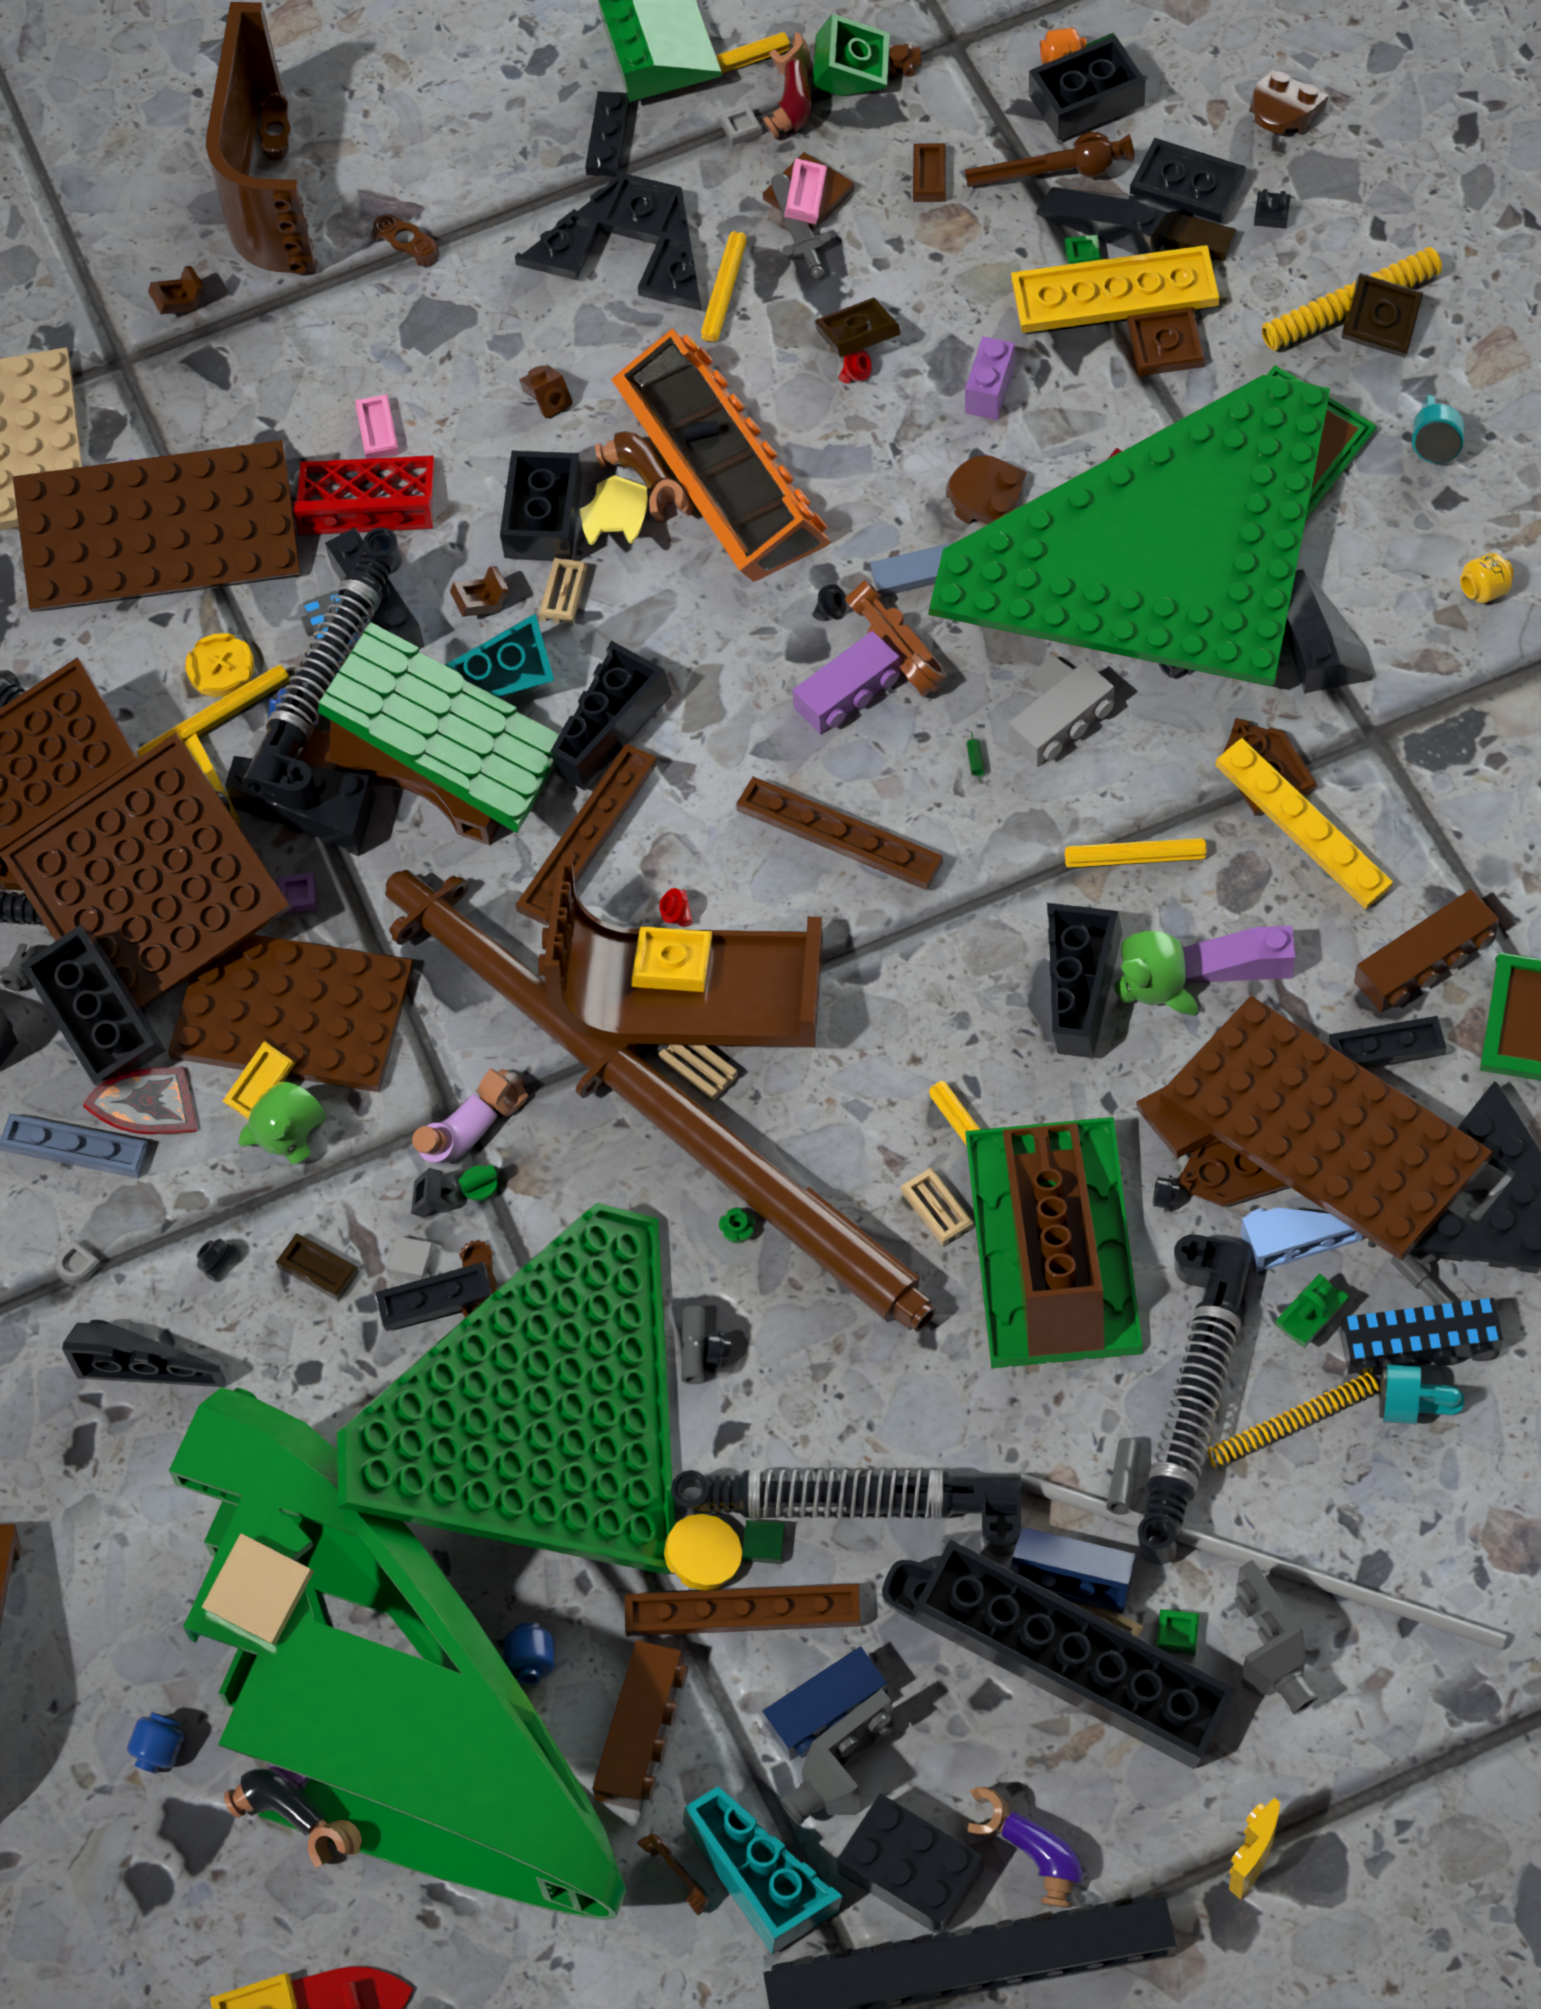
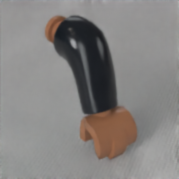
(276, 1792)

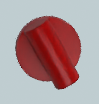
(856, 367)
(675, 907)

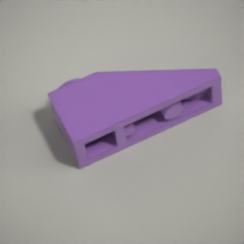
(1243, 955)

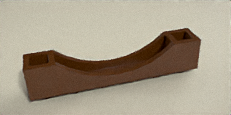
(465, 818)

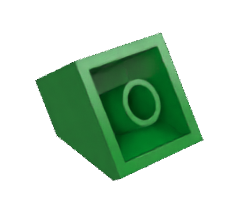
(850, 57)

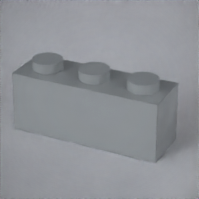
(1061, 714)

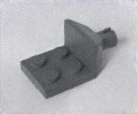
(1281, 1660)
(824, 1772)

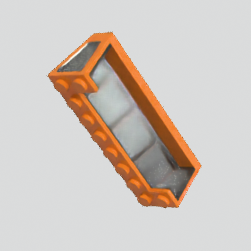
(727, 474)

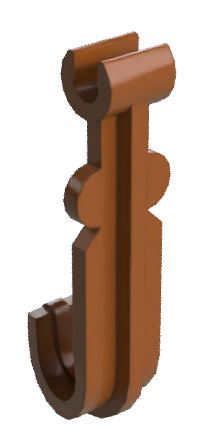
(916, 660)

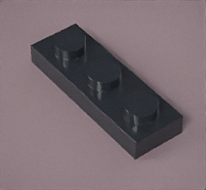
(607, 134)
(1391, 1042)
(434, 1296)

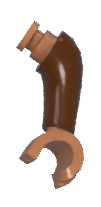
(637, 454)

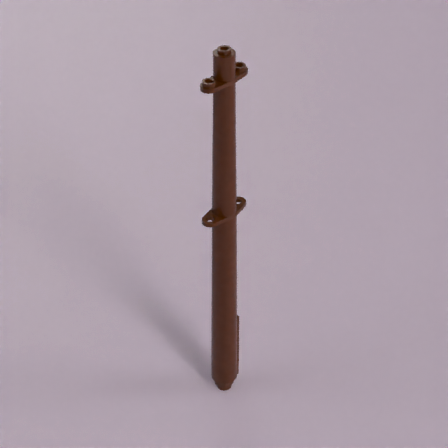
(796, 1212)

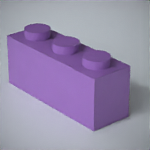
(846, 683)

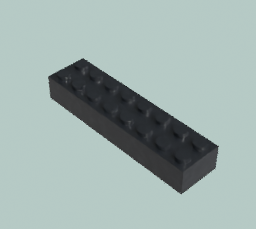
(1072, 1654)

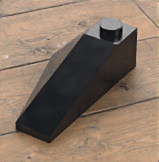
(1121, 220)
(1321, 642)
(116, 1354)

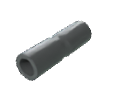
(693, 1351)
(1123, 1478)

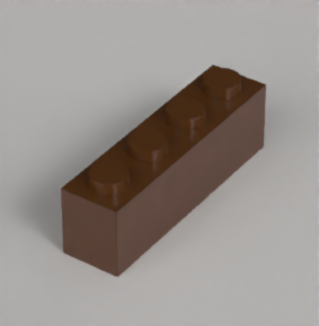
(1426, 951)
(639, 1725)

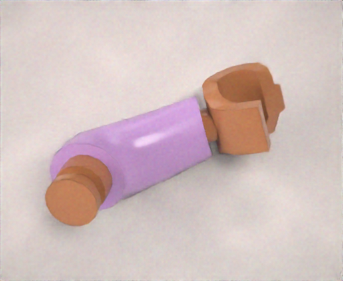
(464, 1128)

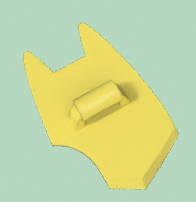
(616, 508)

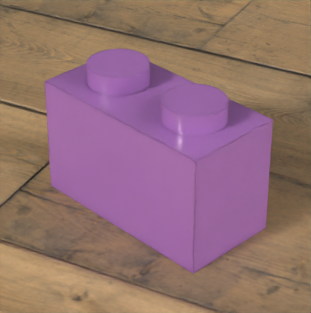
(989, 378)

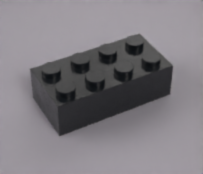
(92, 1006)

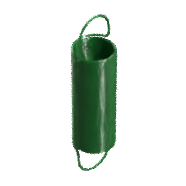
(975, 757)

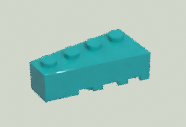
(507, 661)
(763, 1878)

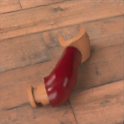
(796, 99)

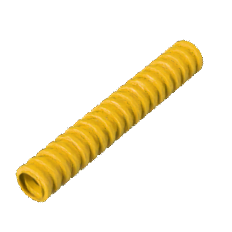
(1335, 306)

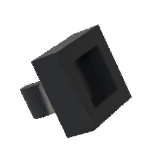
(1272, 209)
(428, 1191)

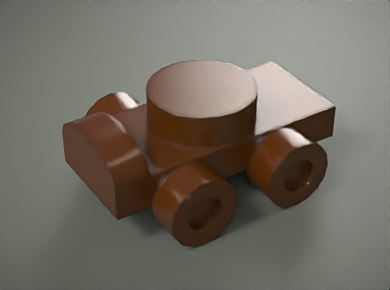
(903, 57)

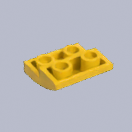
(1254, 1853)

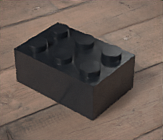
(1087, 87)
(541, 505)
(910, 1864)

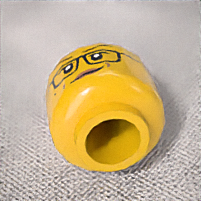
(1486, 578)

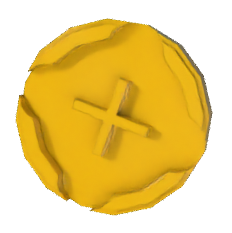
(219, 664)
(703, 1552)

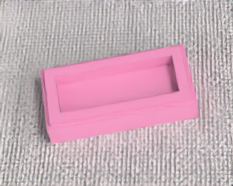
(805, 191)
(377, 427)

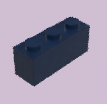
(1075, 1569)
(822, 1702)

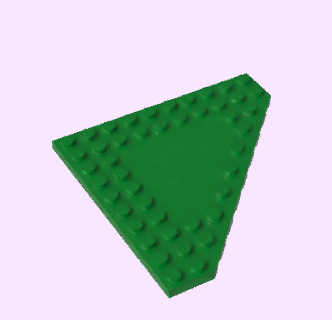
(1162, 549)
(536, 1409)

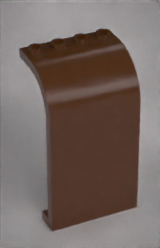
(260, 214)
(755, 994)

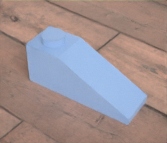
(1291, 1234)

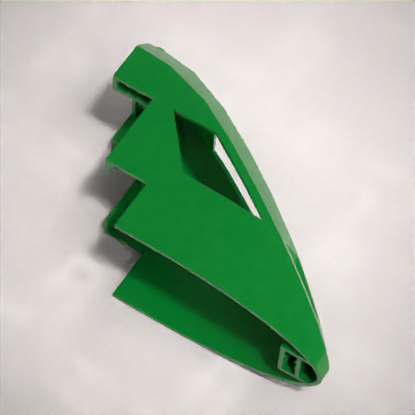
(420, 1754)

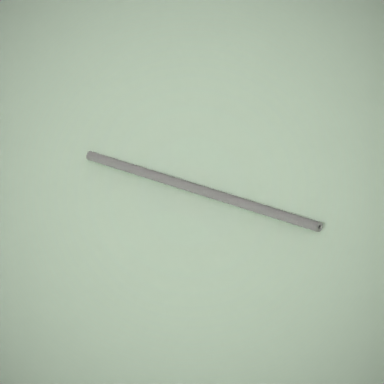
(1276, 1566)

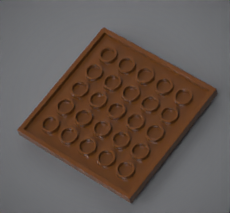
(150, 872)

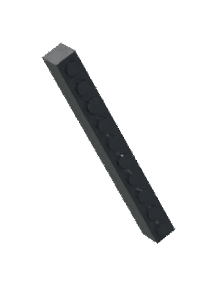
(979, 1960)

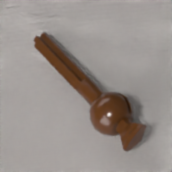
(1091, 156)

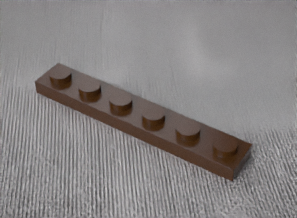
(590, 826)
(839, 833)
(742, 1610)

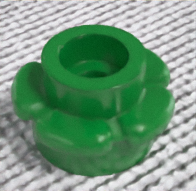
(737, 1234)

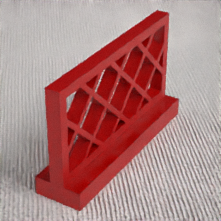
(365, 512)

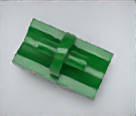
(1311, 1310)

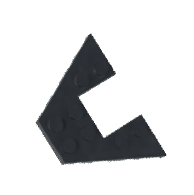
(632, 209)
(1512, 1225)

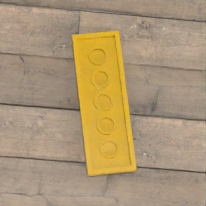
(1114, 288)

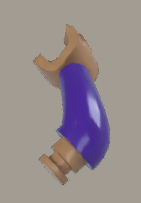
(1049, 1852)

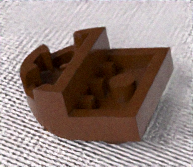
(1285, 103)
(984, 489)

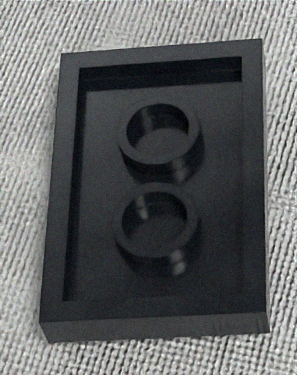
(1188, 179)

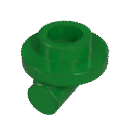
(479, 1182)

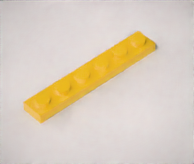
(1303, 823)

